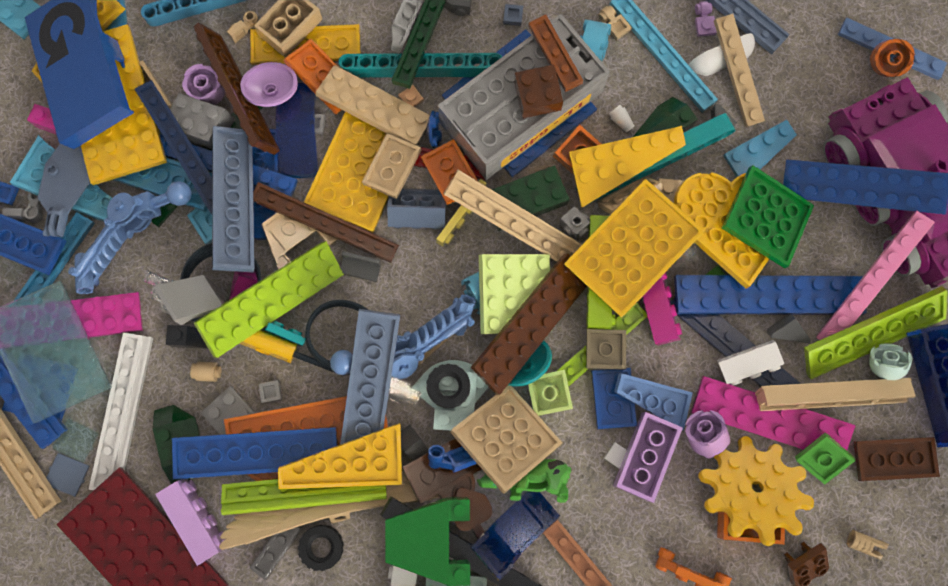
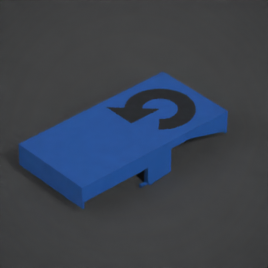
(77, 69)

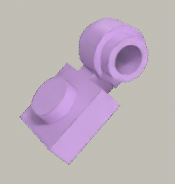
(704, 23)

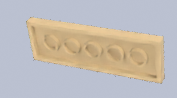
(373, 105)

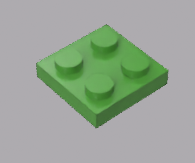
(825, 458)

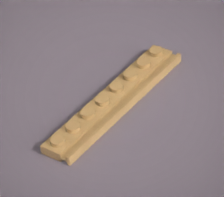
(510, 217)
(24, 471)

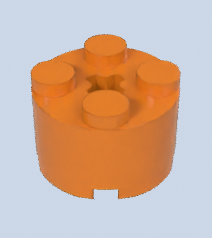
(902, 61)

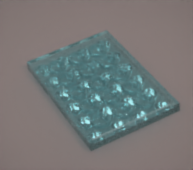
(49, 353)

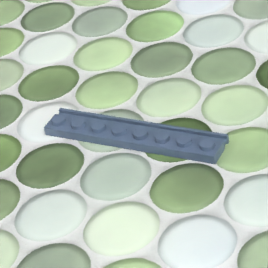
(753, 21)

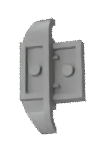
(404, 23)

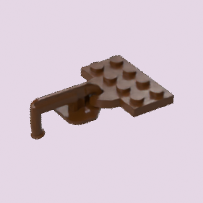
(429, 482)

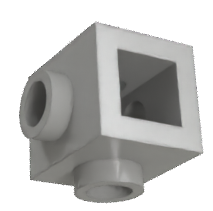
(575, 223)

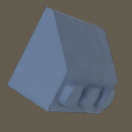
(417, 209)

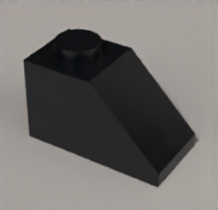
(184, 337)

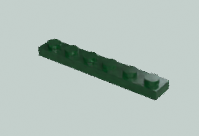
(417, 43)

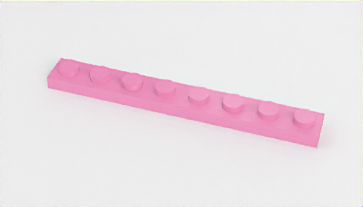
(878, 274)

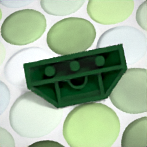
(168, 424)

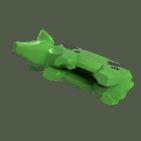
(548, 475)

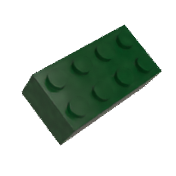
(536, 192)

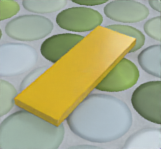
(332, 39)

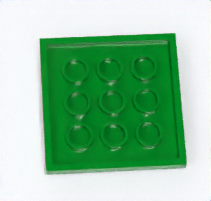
(768, 216)

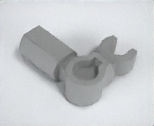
(32, 212)

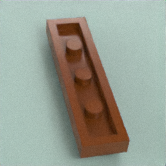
(555, 52)

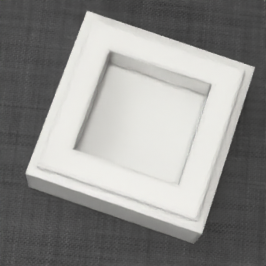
(615, 455)

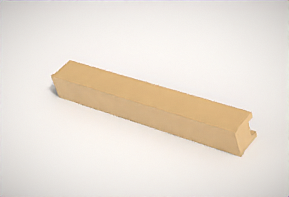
(834, 394)

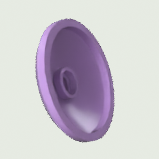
(269, 84)

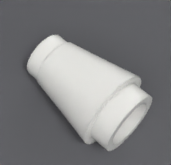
(621, 118)

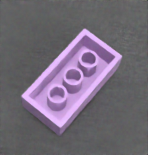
(647, 457)
(191, 519)

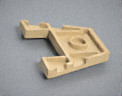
(285, 234)

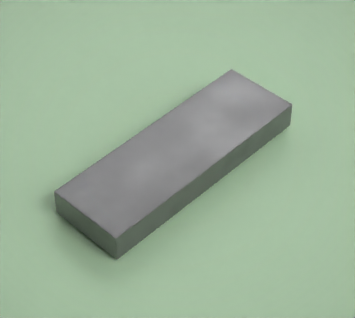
(273, 552)

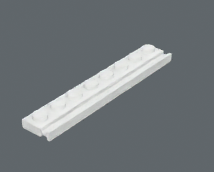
(121, 407)

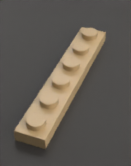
(739, 70)

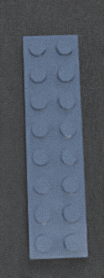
(232, 201)
(370, 373)

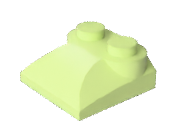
(550, 393)

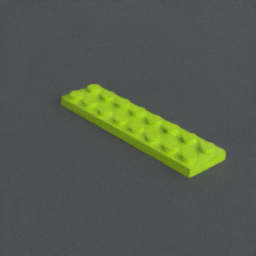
(268, 299)
(879, 329)

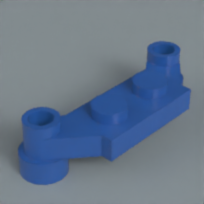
(453, 460)

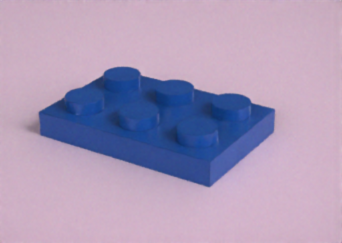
(611, 408)

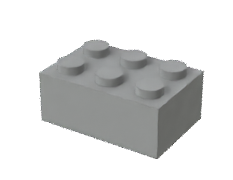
(198, 119)

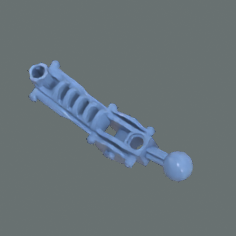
(125, 217)
(413, 345)

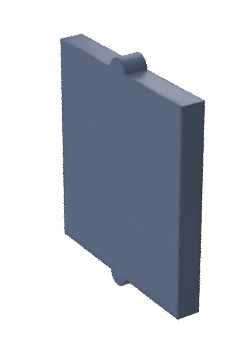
(67, 474)

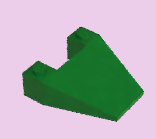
(421, 541)

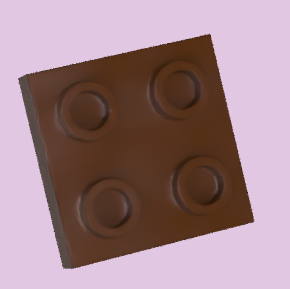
(808, 565)

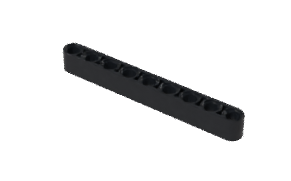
(460, 550)

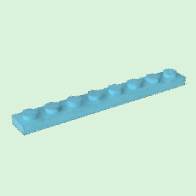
(665, 54)

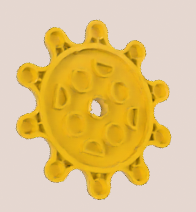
(756, 510)

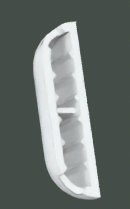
(713, 59)

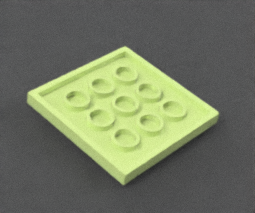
(506, 285)

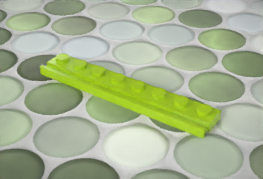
(267, 496)

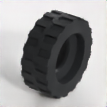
(433, 386)
(309, 558)

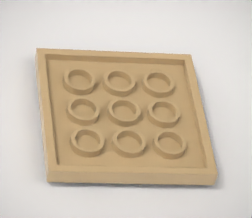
(506, 438)

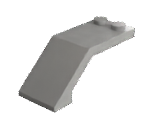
(191, 297)

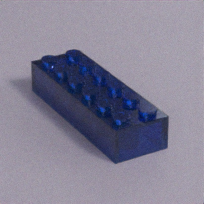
(930, 357)

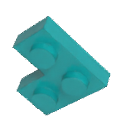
(290, 334)

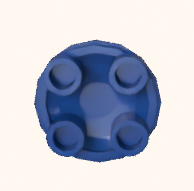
(433, 131)

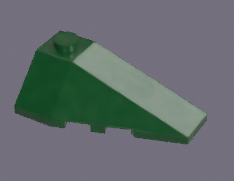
(669, 115)

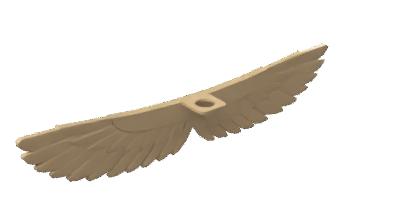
(259, 525)

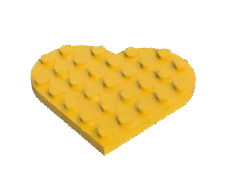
(707, 202)

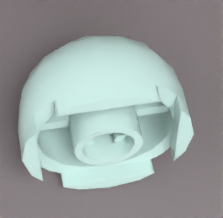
(890, 361)

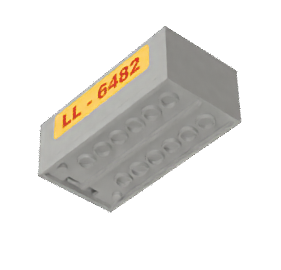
(486, 111)

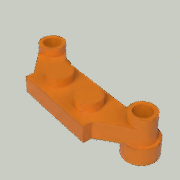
(684, 574)

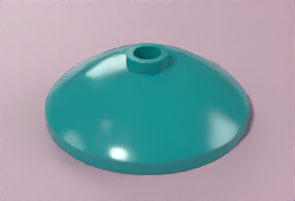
(534, 367)

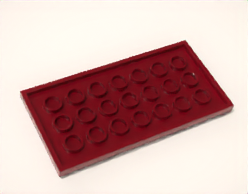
(133, 538)

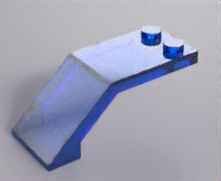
(297, 134)
(514, 532)

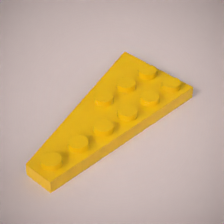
(611, 164)

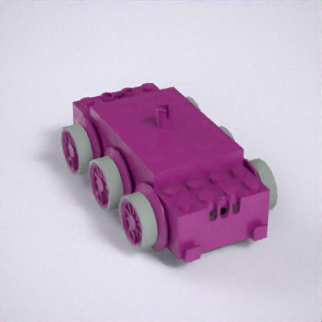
(899, 132)

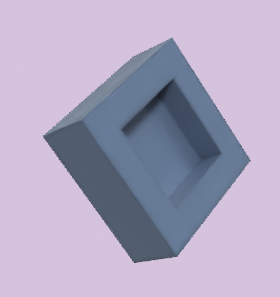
(513, 14)

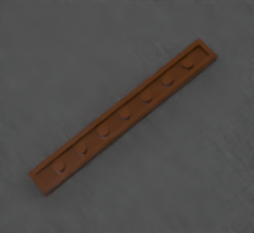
(324, 222)

